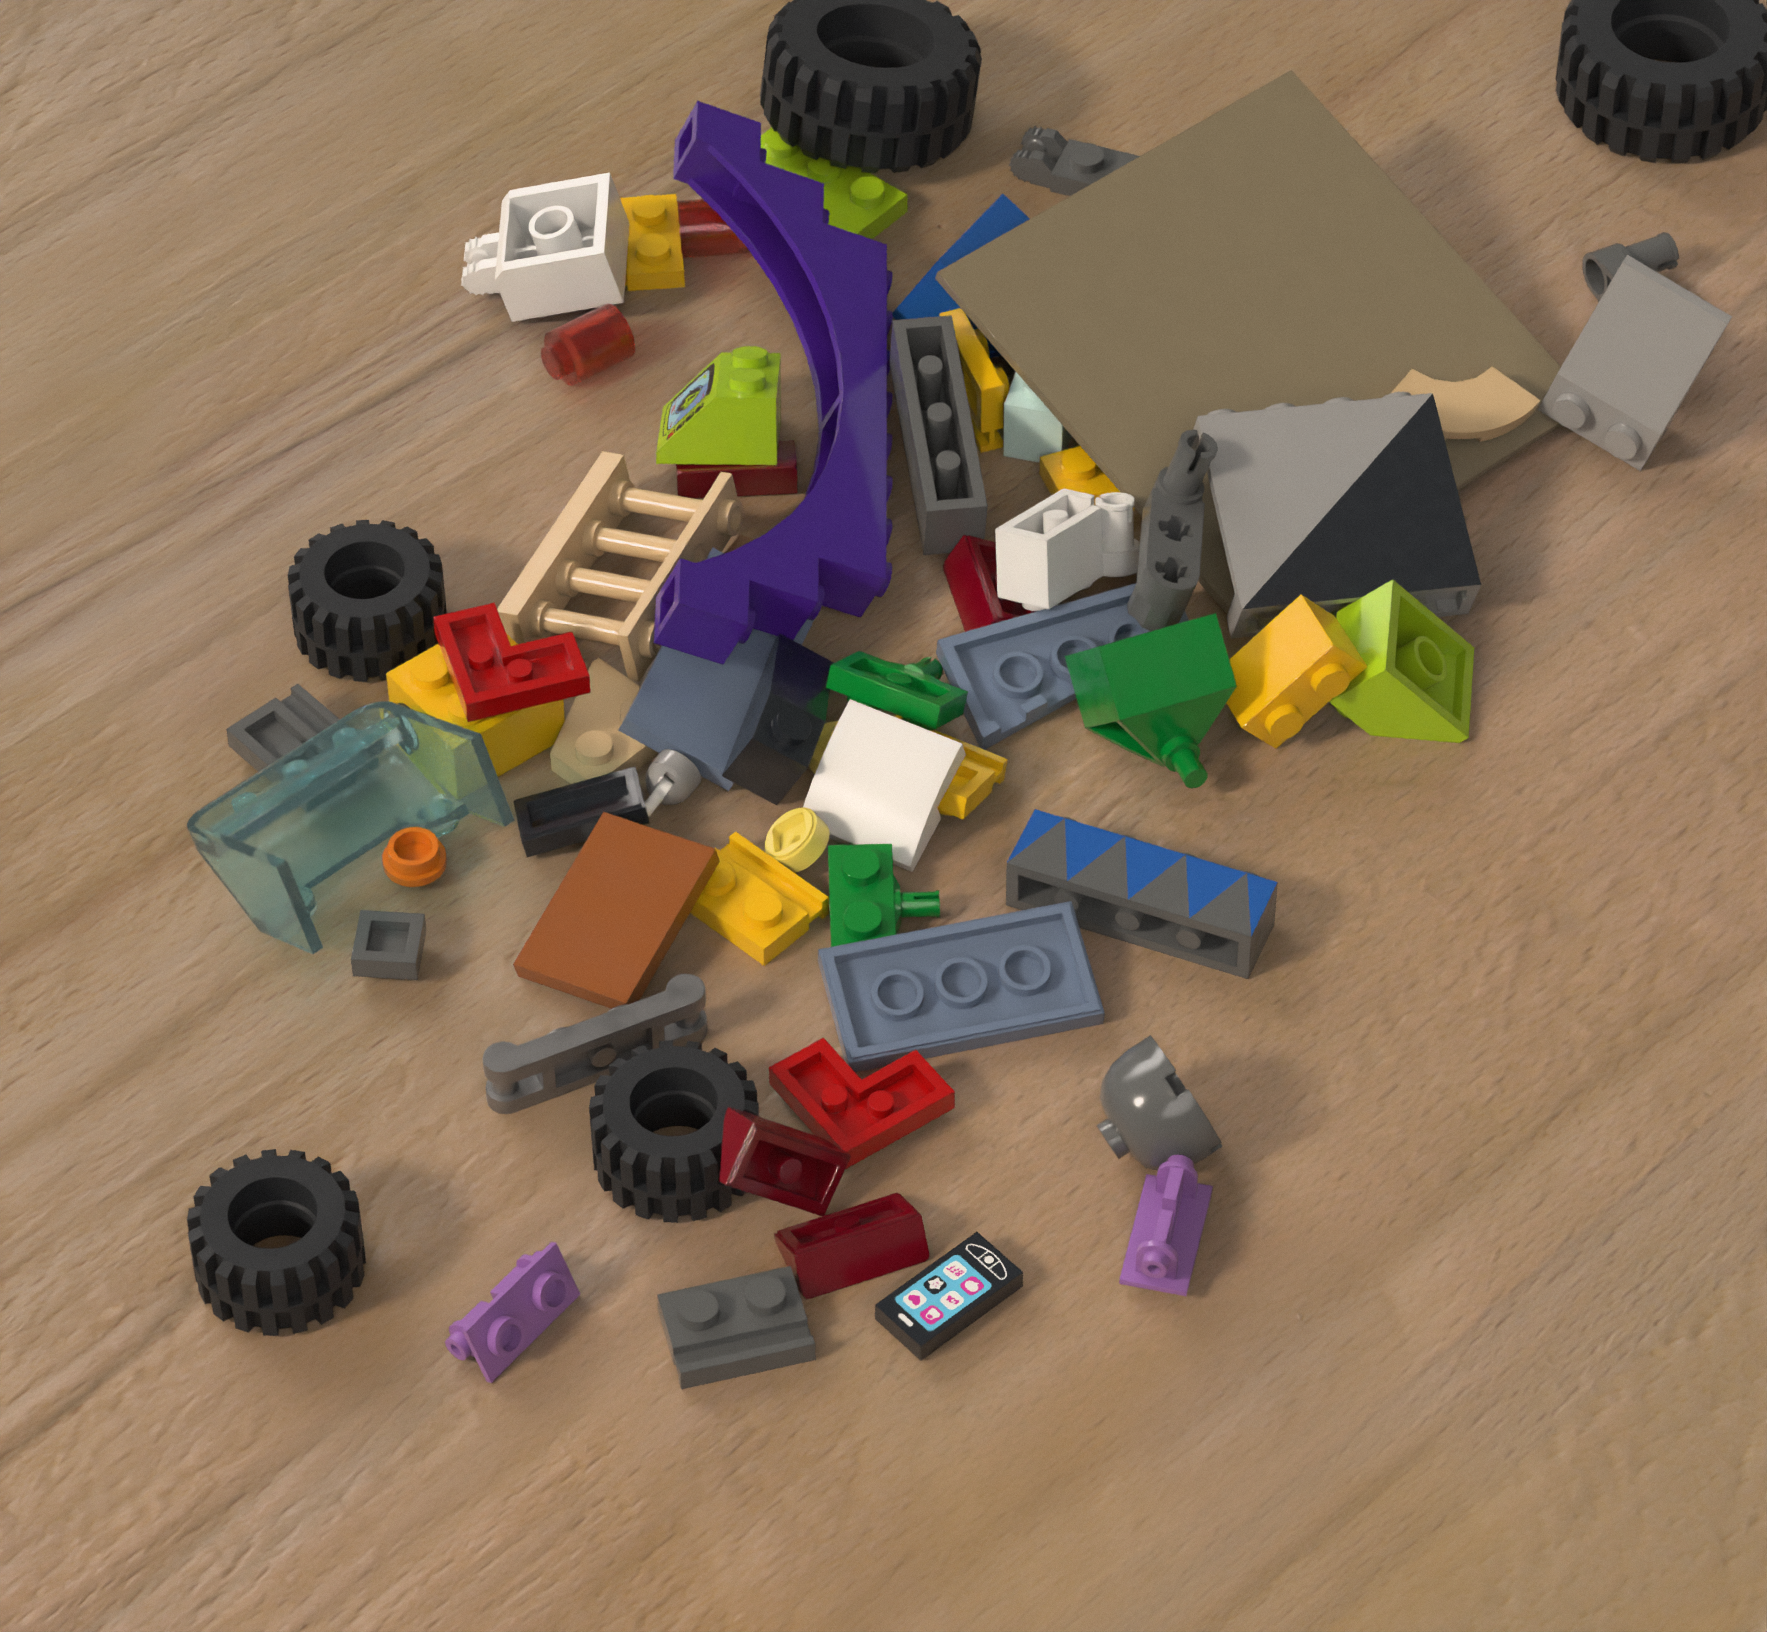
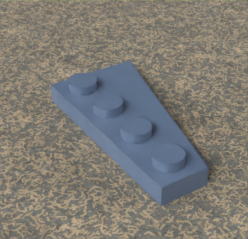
(1019, 665)

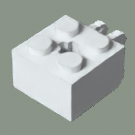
(554, 250)

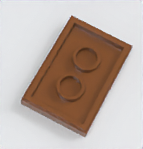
(616, 912)

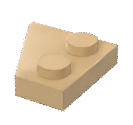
(590, 735)

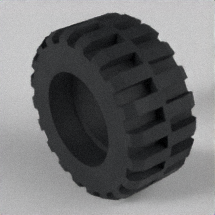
(870, 81)
(1657, 107)

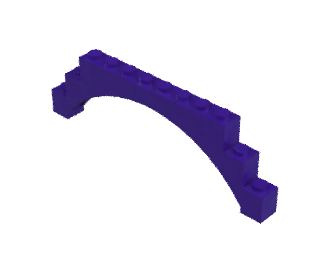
(837, 298)

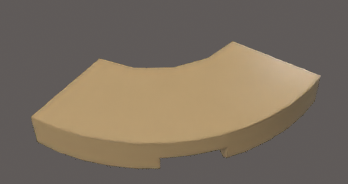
(1476, 406)

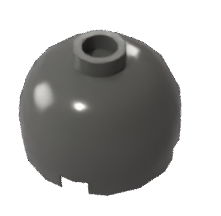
(1152, 1110)

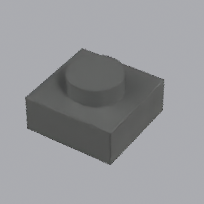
(388, 945)

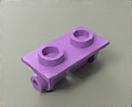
(1167, 1229)
(517, 1315)

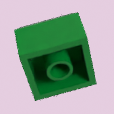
(1157, 692)

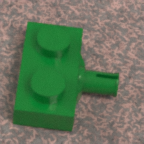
(899, 688)
(868, 897)

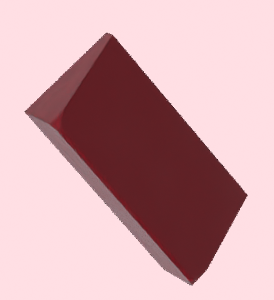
(749, 480)
(973, 584)
(780, 1162)
(853, 1245)

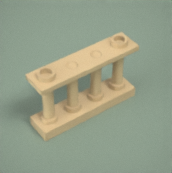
(587, 531)

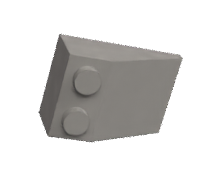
(1634, 363)

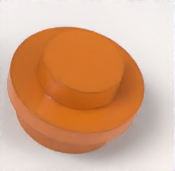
(414, 857)

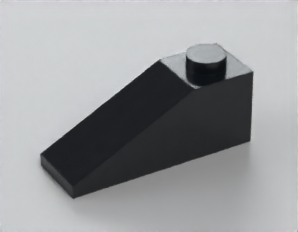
(781, 722)

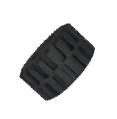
(365, 598)
(660, 1091)
(284, 1283)

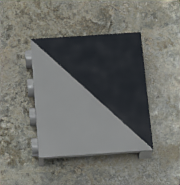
(1337, 506)

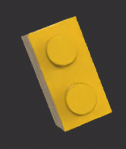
(1291, 671)

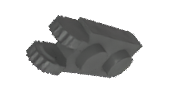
(1063, 164)

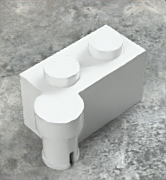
(1065, 547)

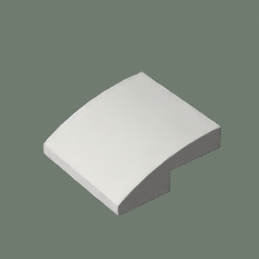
(883, 782)

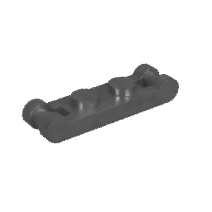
(582, 1052)

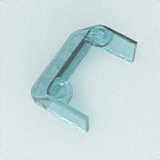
(336, 802)

